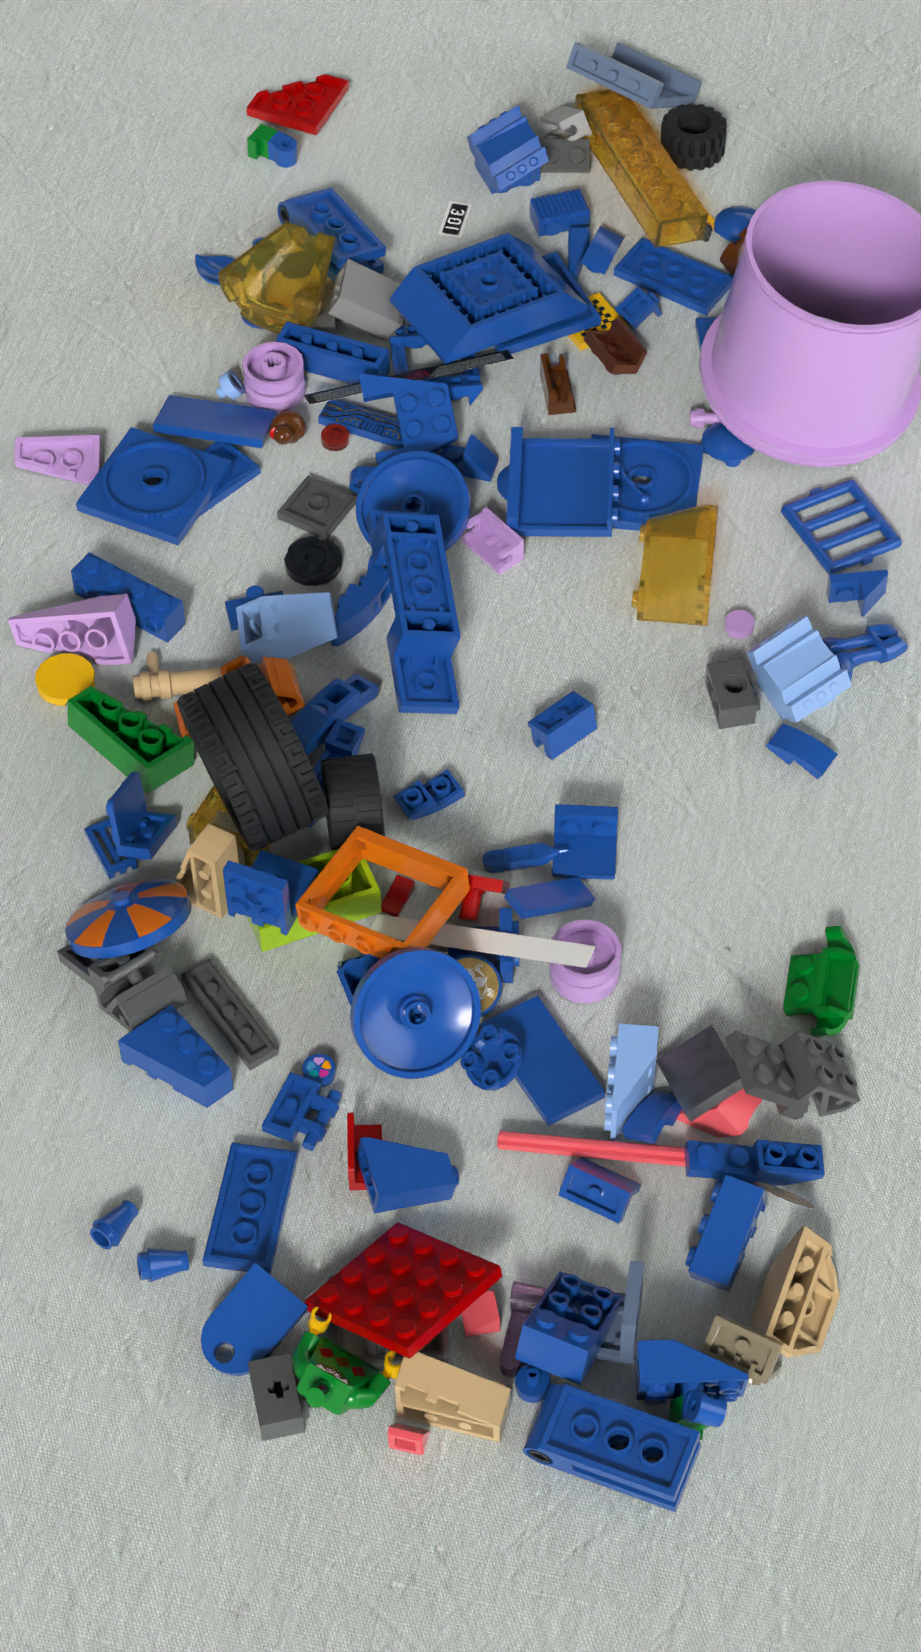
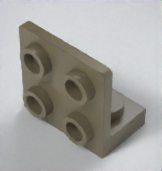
(743, 1349)

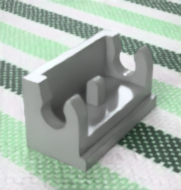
(567, 120)

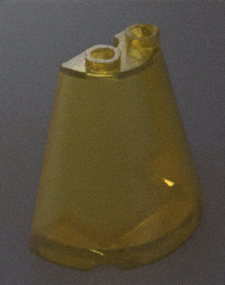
(280, 278)

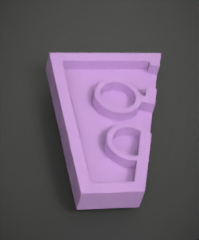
(64, 457)

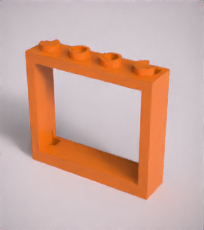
(396, 857)

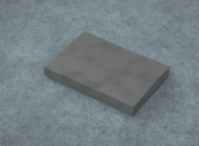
(700, 1073)

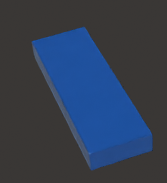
(549, 897)

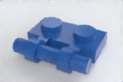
(292, 1106)

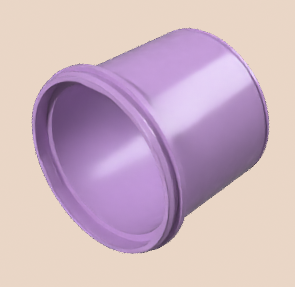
(807, 383)

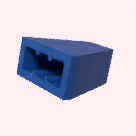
(404, 1174)

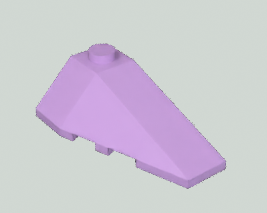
(90, 628)

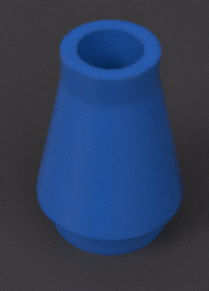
(112, 1226)
(160, 1263)

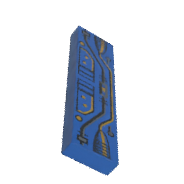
(362, 422)

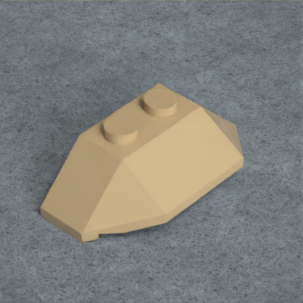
(799, 1295)

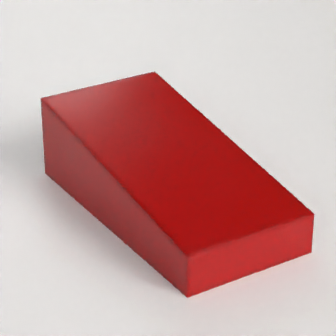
(397, 895)

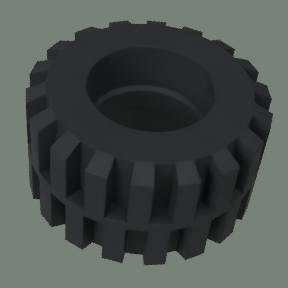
(694, 136)

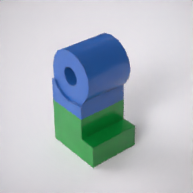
(273, 146)
(698, 1411)

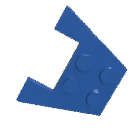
(421, 410)

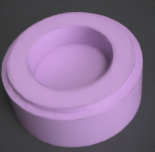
(739, 624)

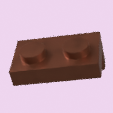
(617, 348)

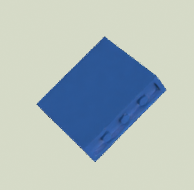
(562, 486)

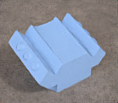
(797, 670)

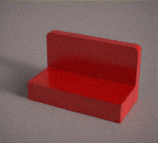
(354, 1134)

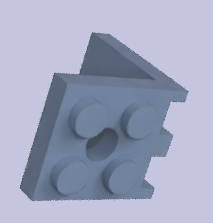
(622, 1335)

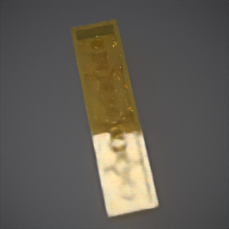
(642, 169)

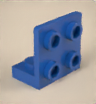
(591, 841)

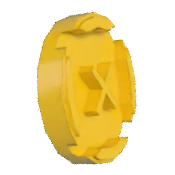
(63, 677)

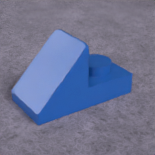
(472, 461)
(861, 586)

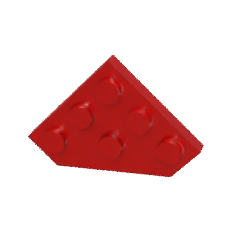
(299, 104)

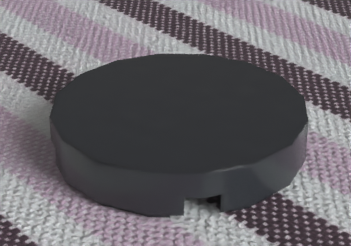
(313, 561)

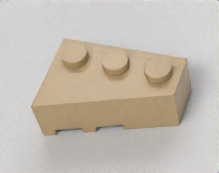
(203, 869)
(451, 1398)

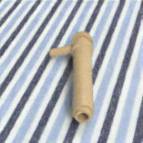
(168, 684)

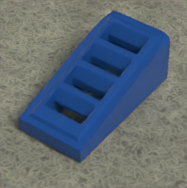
(577, 245)

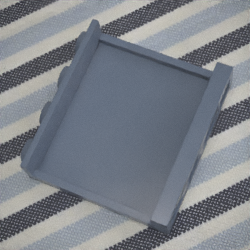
(635, 76)

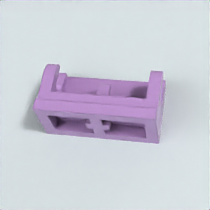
(494, 541)

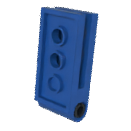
(329, 214)
(578, 1436)

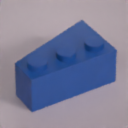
(179, 1056)
(726, 1232)

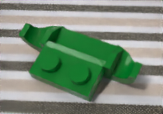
(824, 984)

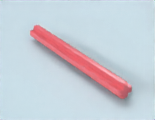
(591, 1148)

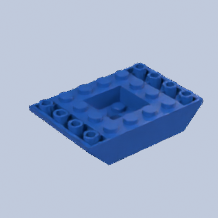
(483, 297)

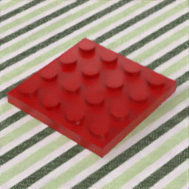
(404, 1289)

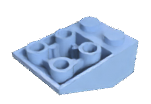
(285, 625)
(629, 1074)

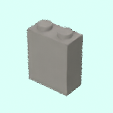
(364, 300)

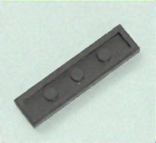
(229, 1014)

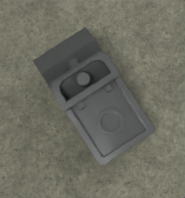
(127, 984)
(794, 1072)

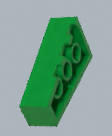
(129, 738)

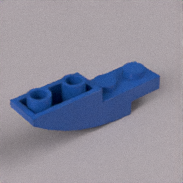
(361, 602)
(333, 702)
(765, 1161)

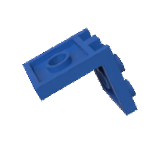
(267, 889)

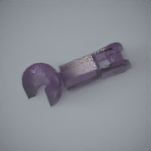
(522, 1302)

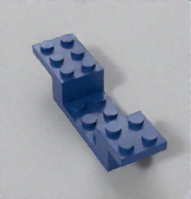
(424, 609)

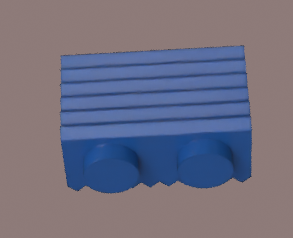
(559, 212)

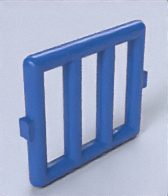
(862, 504)

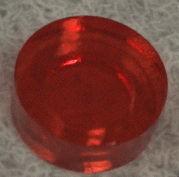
(335, 437)

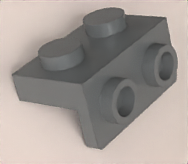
(566, 155)

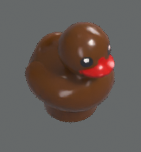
(287, 427)

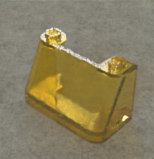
(677, 566)

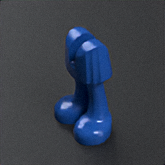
(880, 643)

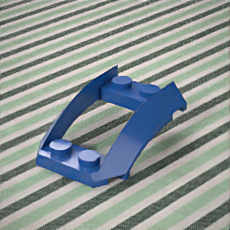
(459, 386)

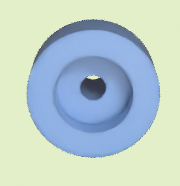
(230, 385)

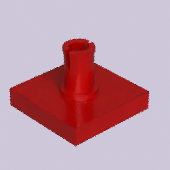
(478, 885)

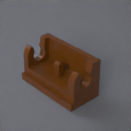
(556, 386)

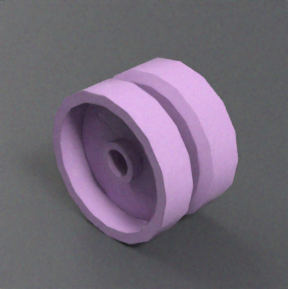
(274, 376)
(603, 969)

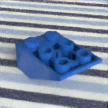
(568, 1327)
(672, 1369)

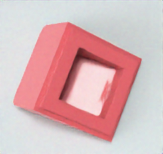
(482, 1316)
(407, 1438)

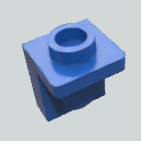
(638, 307)

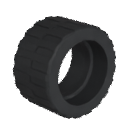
(351, 796)

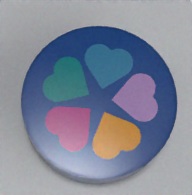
(320, 1069)

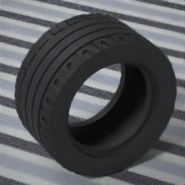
(253, 756)

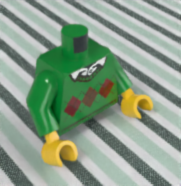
(335, 1376)

